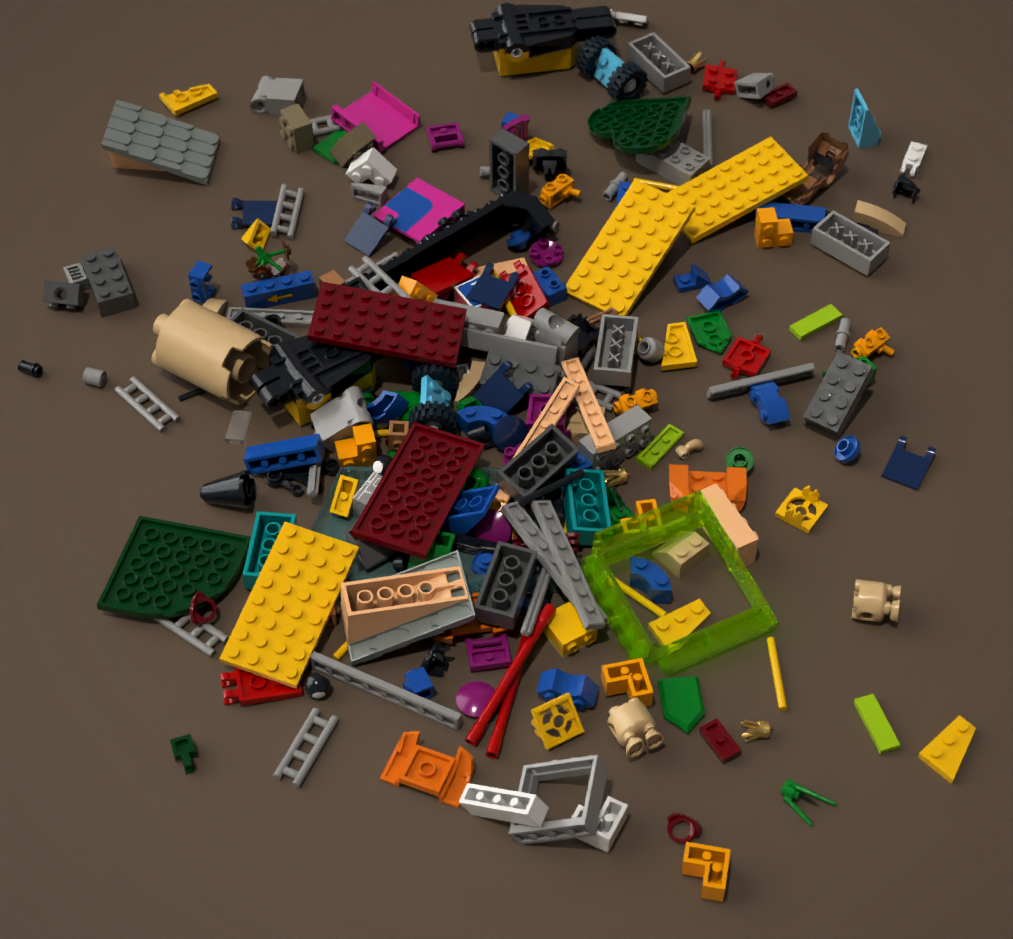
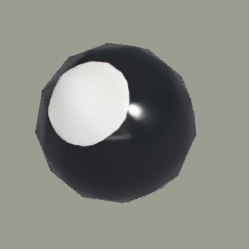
(381, 464)
(317, 685)

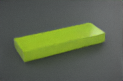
(815, 322)
(660, 447)
(876, 724)

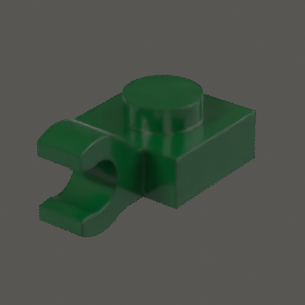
(184, 749)

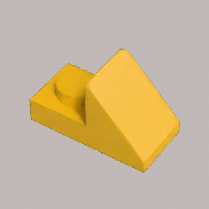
(343, 497)

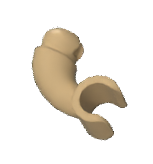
(683, 451)

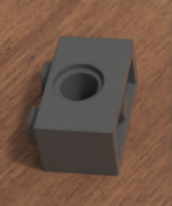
(53, 292)

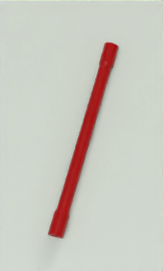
(479, 727)
(496, 739)

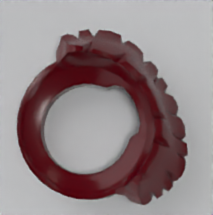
(194, 616)
(695, 827)

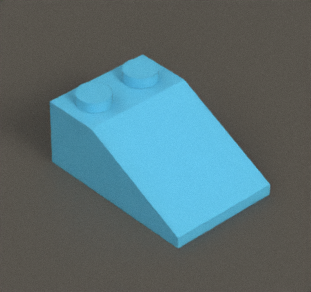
(862, 123)

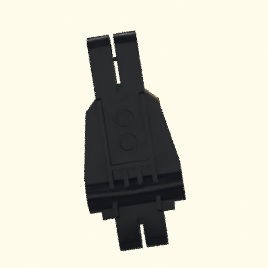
(538, 35)
(311, 374)

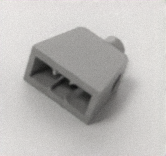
(761, 85)

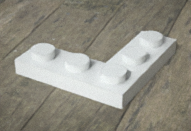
(625, 17)

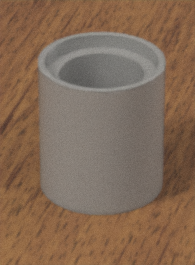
(94, 377)

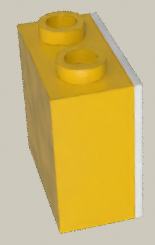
(567, 631)

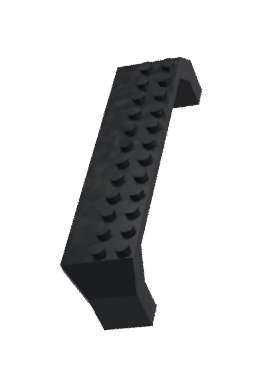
(508, 210)

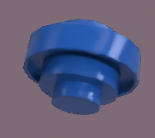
(519, 239)
(847, 449)
(481, 563)

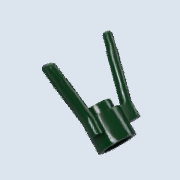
(614, 498)

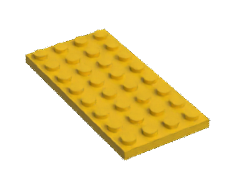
(738, 187)
(629, 249)
(289, 605)

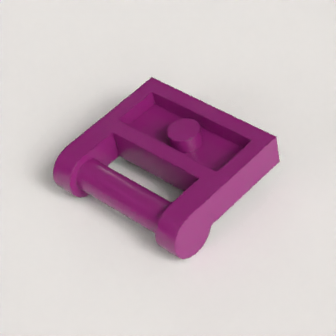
(513, 126)
(444, 132)
(488, 657)

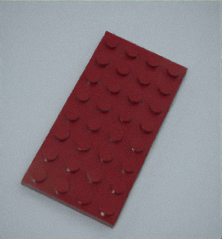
(387, 324)
(418, 490)

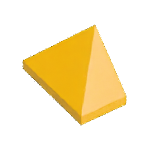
(256, 234)

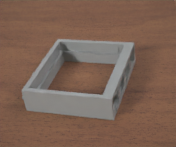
(563, 828)

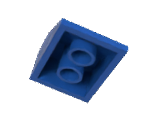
(470, 509)

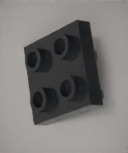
(549, 161)
(588, 333)

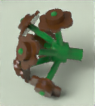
(279, 267)

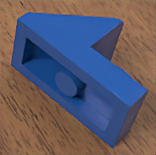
(691, 281)

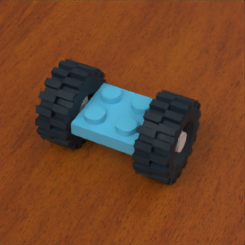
(600, 61)
(436, 388)

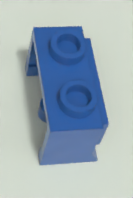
(197, 278)

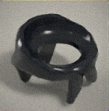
(906, 185)
(434, 661)

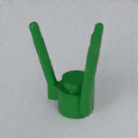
(794, 791)

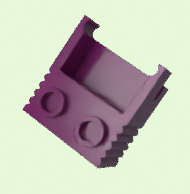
(537, 404)

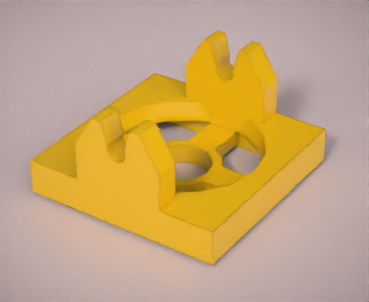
(796, 519)
(538, 713)

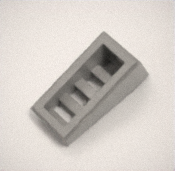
(375, 193)
(76, 274)

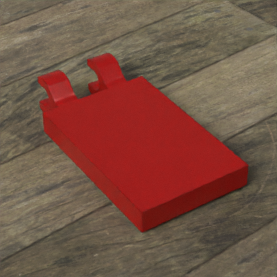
(446, 274)
(527, 295)
(254, 688)

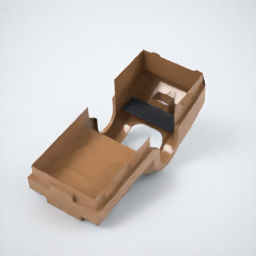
(818, 155)

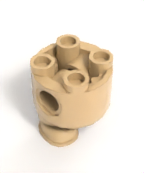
(871, 601)
(633, 727)

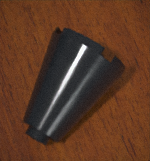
(232, 491)

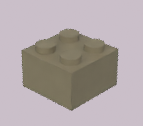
(296, 129)
(353, 144)

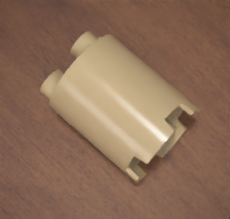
(210, 351)

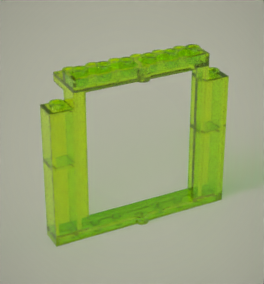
(652, 530)

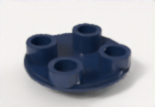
(509, 432)

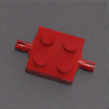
(719, 80)
(746, 357)

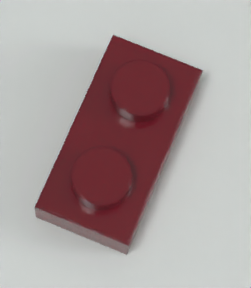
(779, 95)
(720, 740)

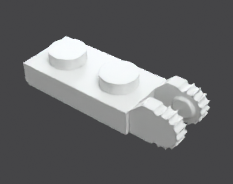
(913, 158)

